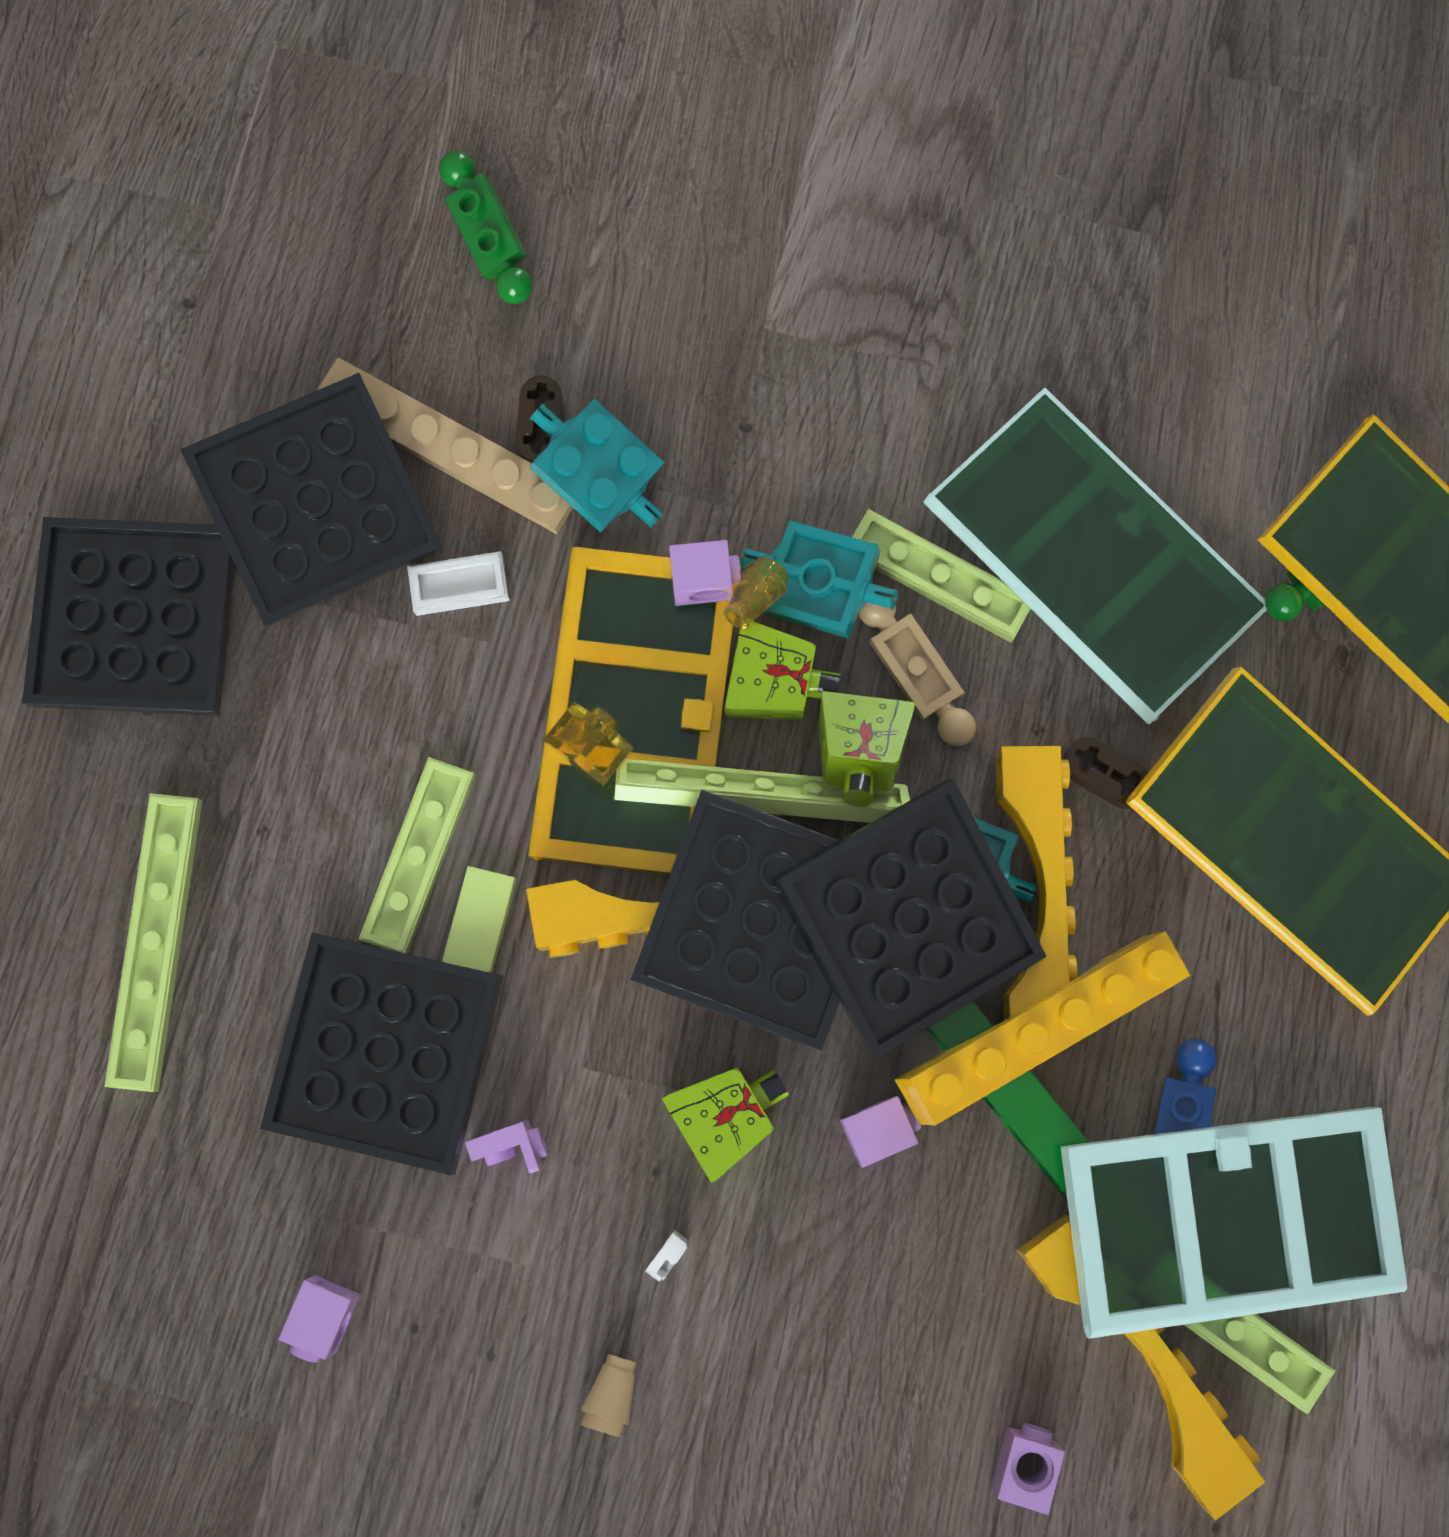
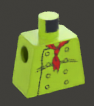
(774, 676)
(862, 743)
(725, 1117)

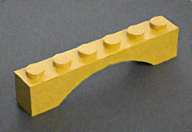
(1032, 797)
(577, 914)
(1042, 1030)
(1203, 1451)

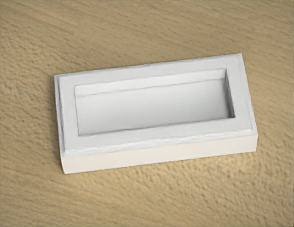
(458, 583)

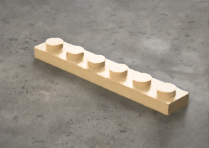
(460, 451)

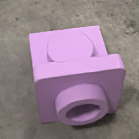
(499, 1145)

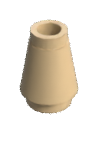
(610, 1397)

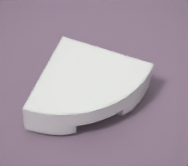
(667, 1256)

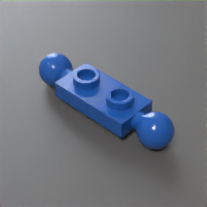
(1186, 1101)

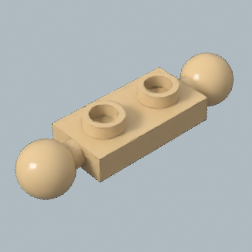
(919, 672)

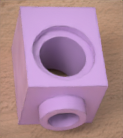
(703, 572)
(880, 1130)
(318, 1319)
(1030, 1491)

